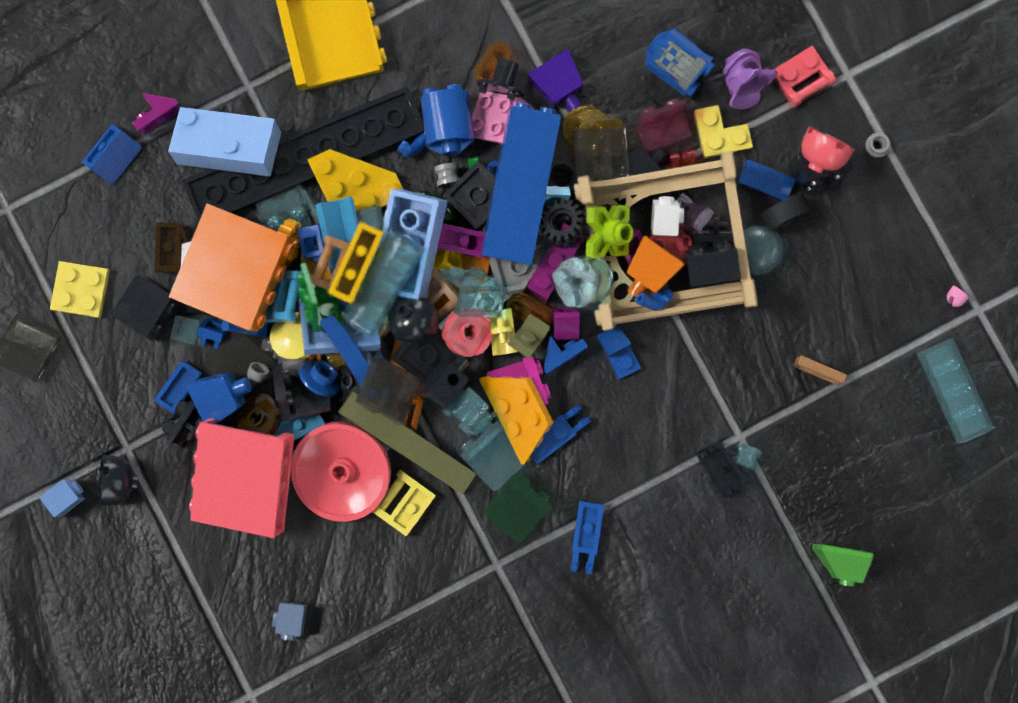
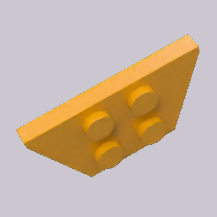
(519, 412)

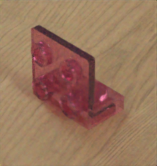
(663, 125)

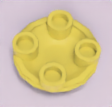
(287, 339)

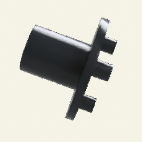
(502, 80)

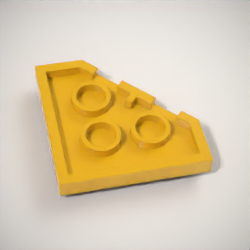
(347, 176)

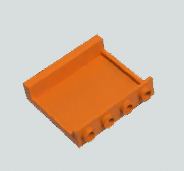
(232, 268)

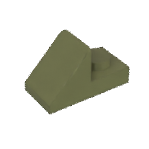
(529, 336)

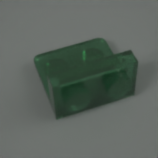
(518, 507)

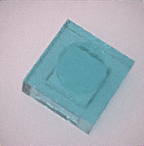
(185, 330)

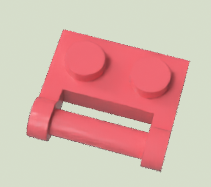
(798, 70)

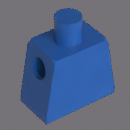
(218, 395)

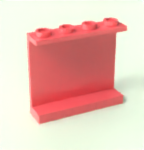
(241, 479)

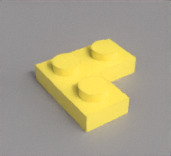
(715, 138)

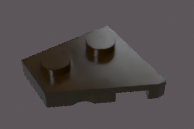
(168, 247)

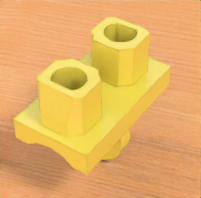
(502, 332)

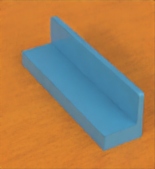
(338, 221)

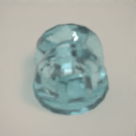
(746, 456)

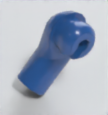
(413, 149)
(656, 300)

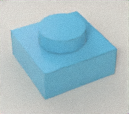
(556, 193)

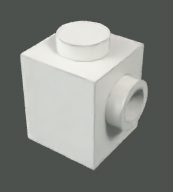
(666, 216)

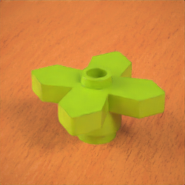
(611, 231)

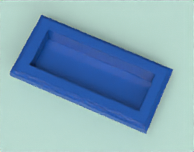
(175, 387)

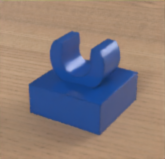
(211, 330)

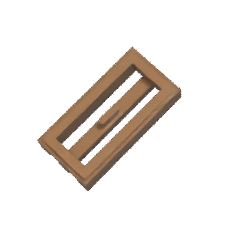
(819, 370)

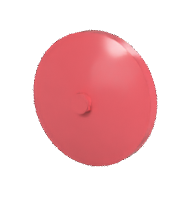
(340, 471)

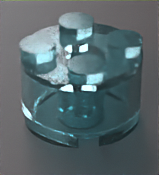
(583, 280)
(470, 412)

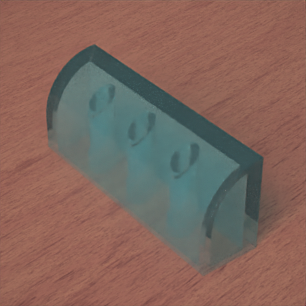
(383, 282)
(955, 391)

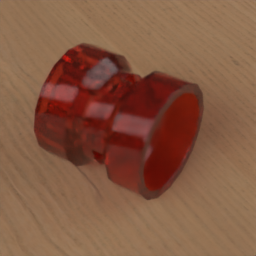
(682, 159)

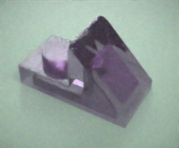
(694, 215)

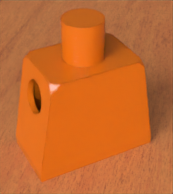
(652, 267)

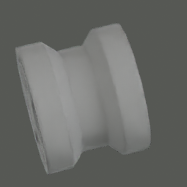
(447, 174)

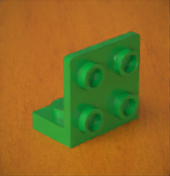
(316, 301)

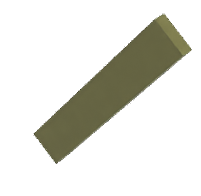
(409, 445)

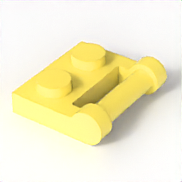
(410, 507)

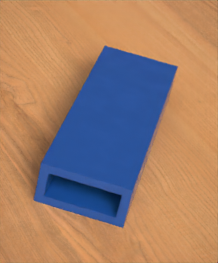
(520, 183)

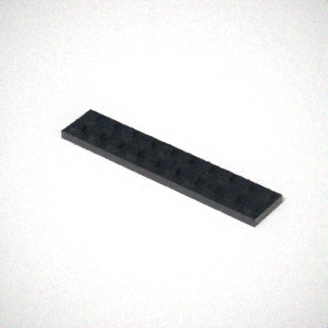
(353, 133)

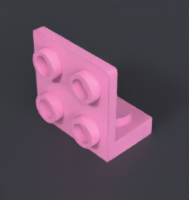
(491, 116)

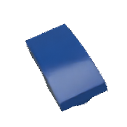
(766, 180)

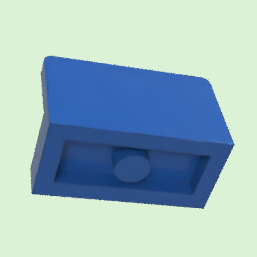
(112, 154)

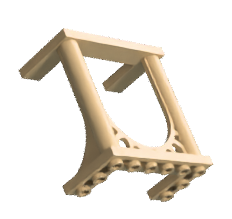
(643, 185)

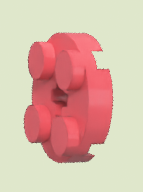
(467, 346)

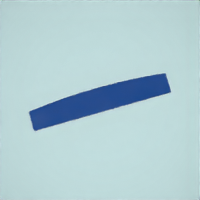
(346, 347)

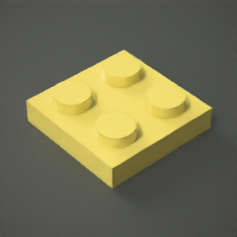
(79, 289)

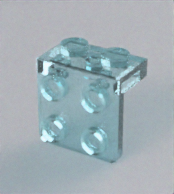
(492, 456)

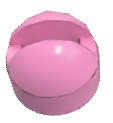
(956, 297)

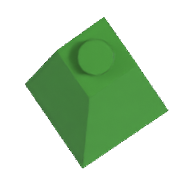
(843, 563)

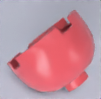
(824, 151)

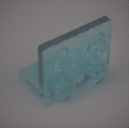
(281, 206)
(478, 292)

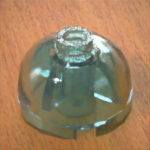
(763, 249)

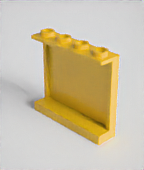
(330, 40)

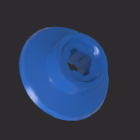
(320, 378)

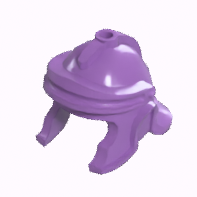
(746, 78)

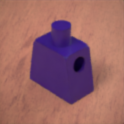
(558, 81)

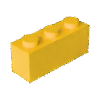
(355, 262)

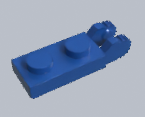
(558, 434)
(586, 533)

